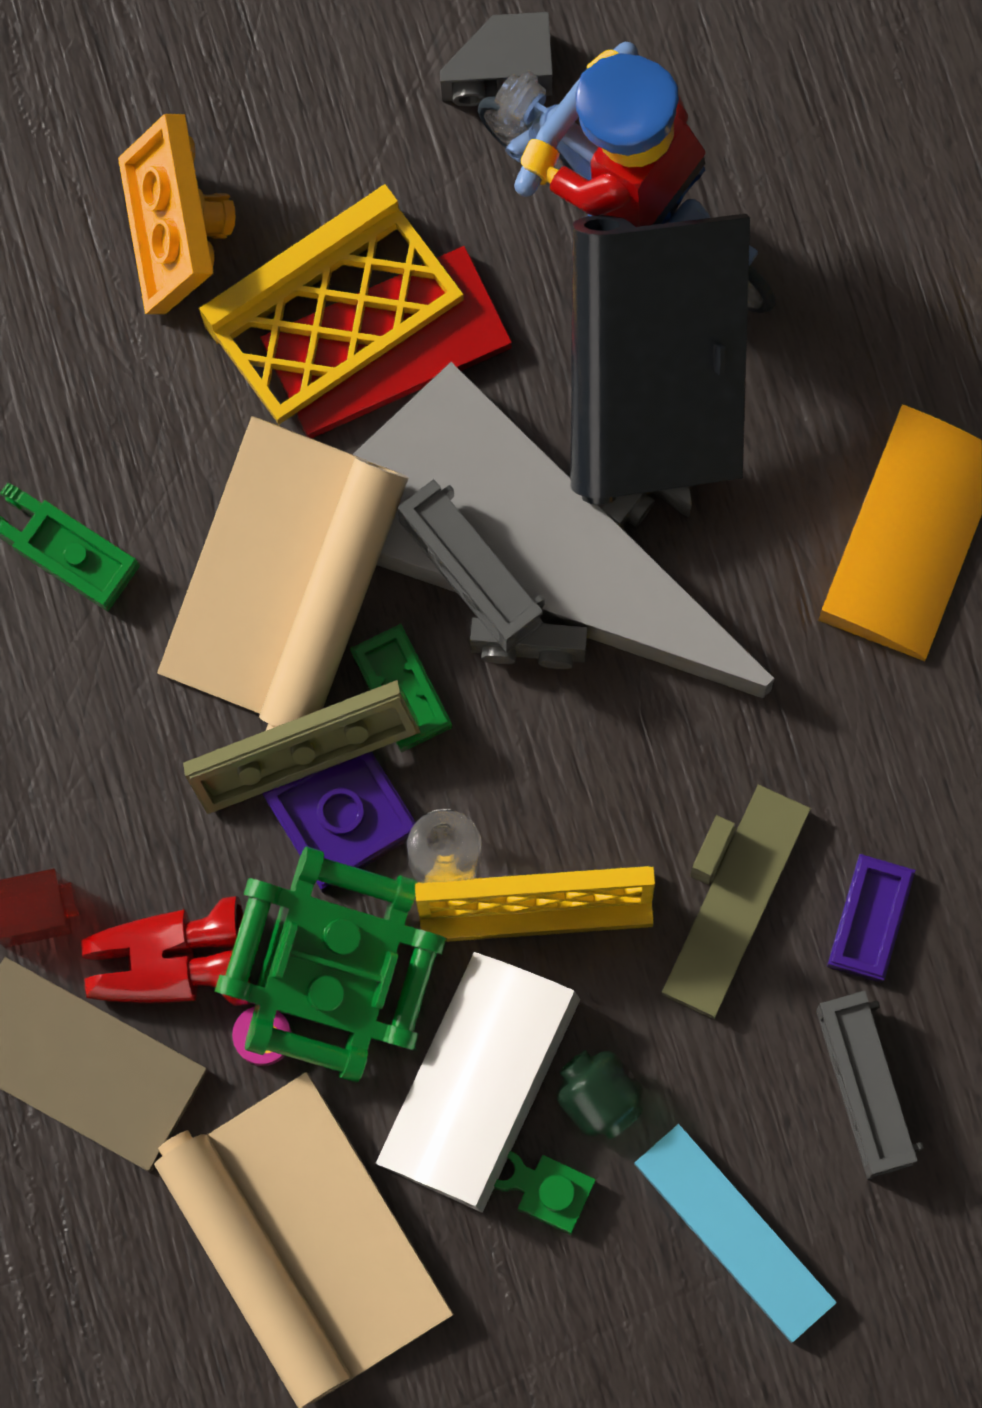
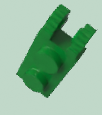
(68, 549)

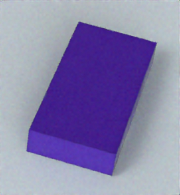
(871, 918)

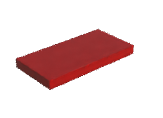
(460, 336)

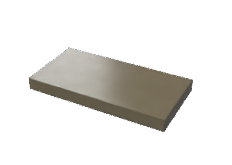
(90, 1068)

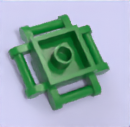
(330, 964)

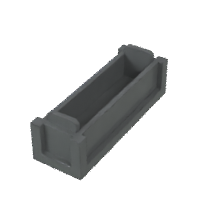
(470, 565)
(866, 1084)

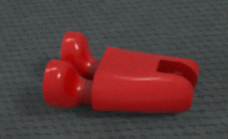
(163, 955)

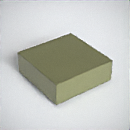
(713, 850)

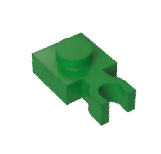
(550, 1192)

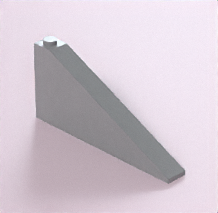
(546, 534)

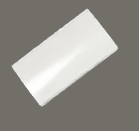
(478, 1080)

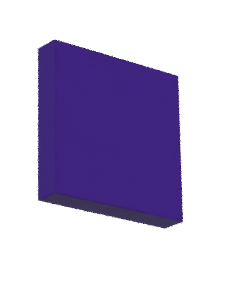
(343, 812)

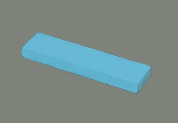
(735, 1233)

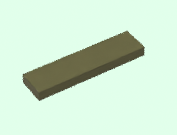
(301, 747)
(735, 901)

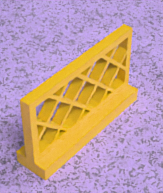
(303, 266)
(537, 904)

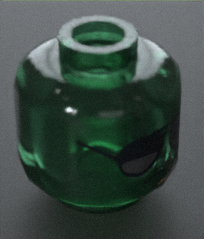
(600, 1094)

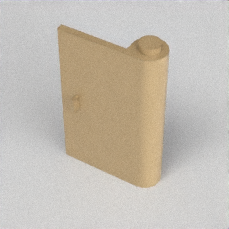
(282, 573)
(303, 1240)

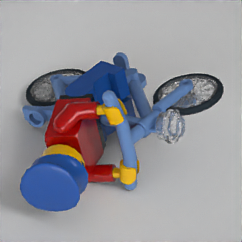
(624, 160)

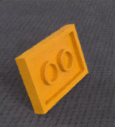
(170, 214)

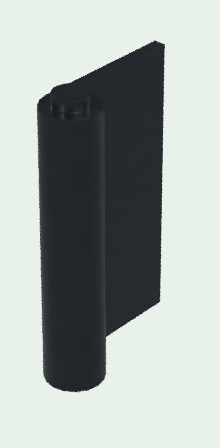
(657, 354)

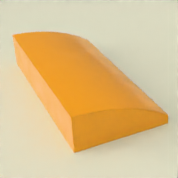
(909, 536)

